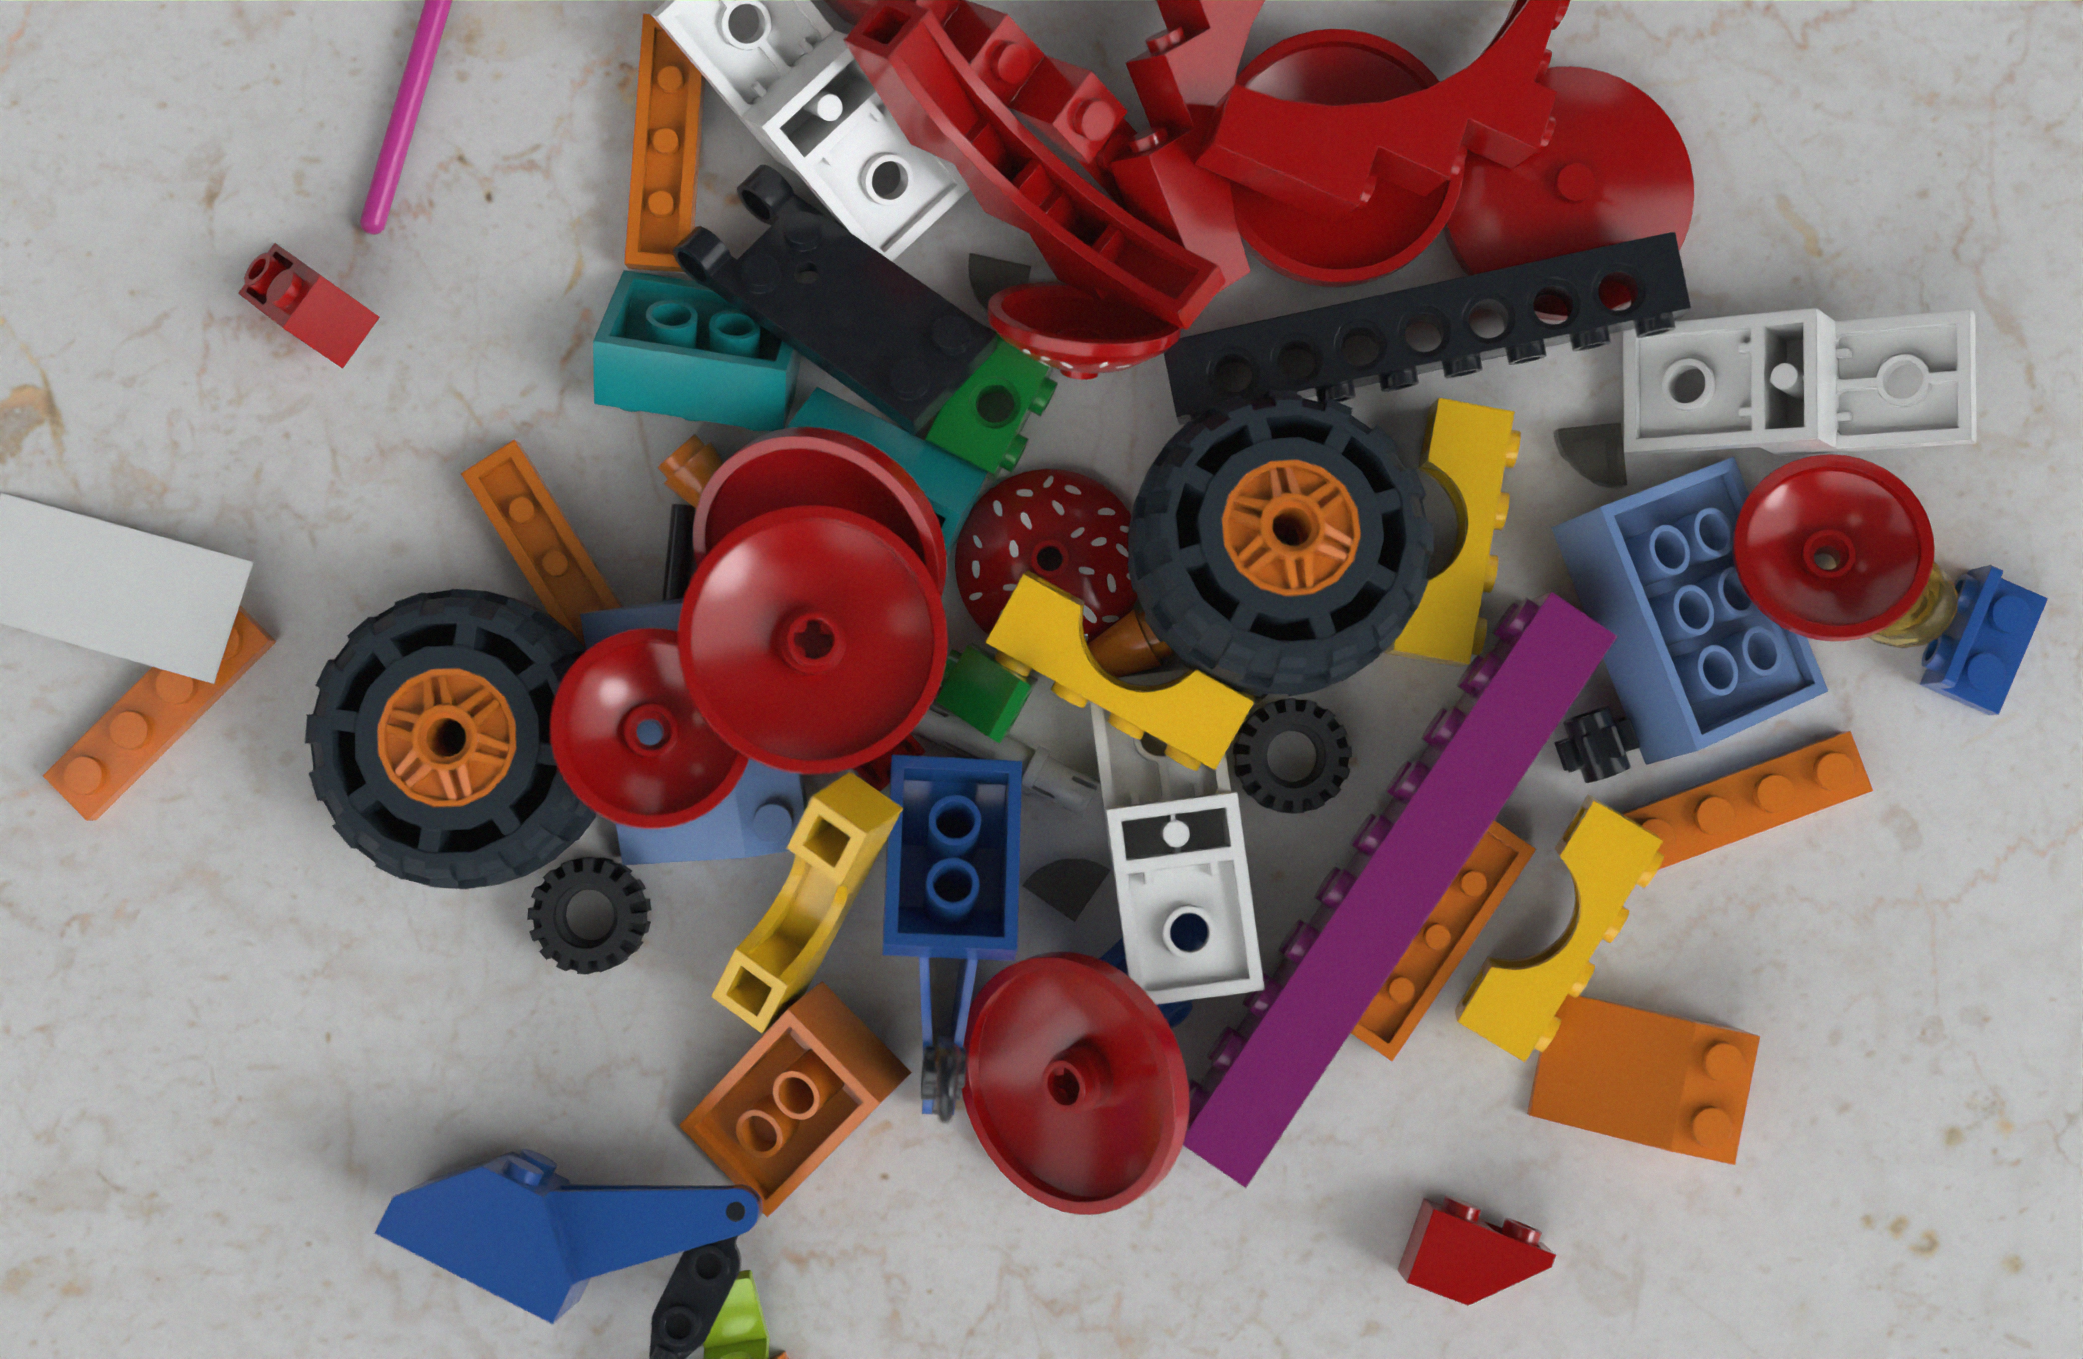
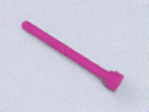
(404, 115)

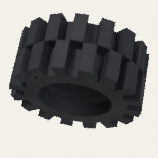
(1330, 749)
(551, 921)

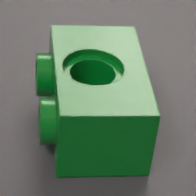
(988, 444)

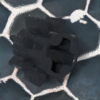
(1597, 744)

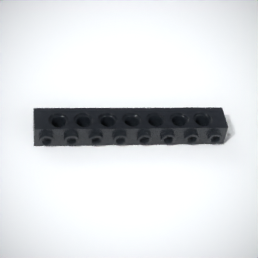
(1645, 266)

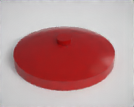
(1601, 181)
(1396, 223)
(818, 469)
(812, 639)
(1074, 1082)

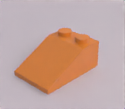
(1646, 1078)
(794, 1097)

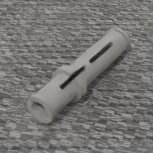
(1039, 771)

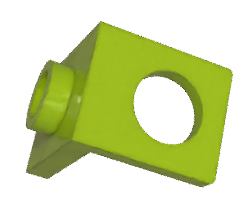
(740, 1326)

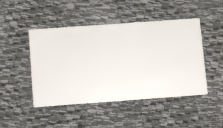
(117, 588)

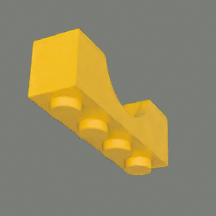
(1467, 456)
(1046, 633)
(832, 859)
(1518, 998)

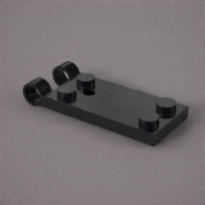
(861, 316)

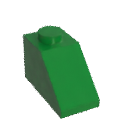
(984, 691)

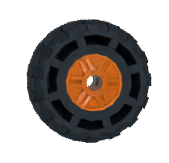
(1240, 598)
(390, 749)

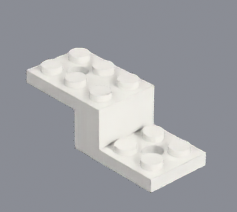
(816, 114)
(1801, 383)
(1176, 853)

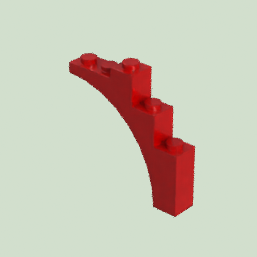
(1178, 87)
(1049, 96)
(1332, 155)
(1015, 176)

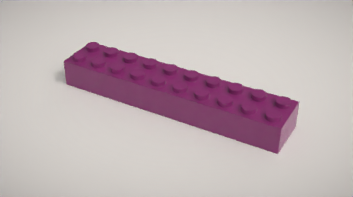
(1391, 882)

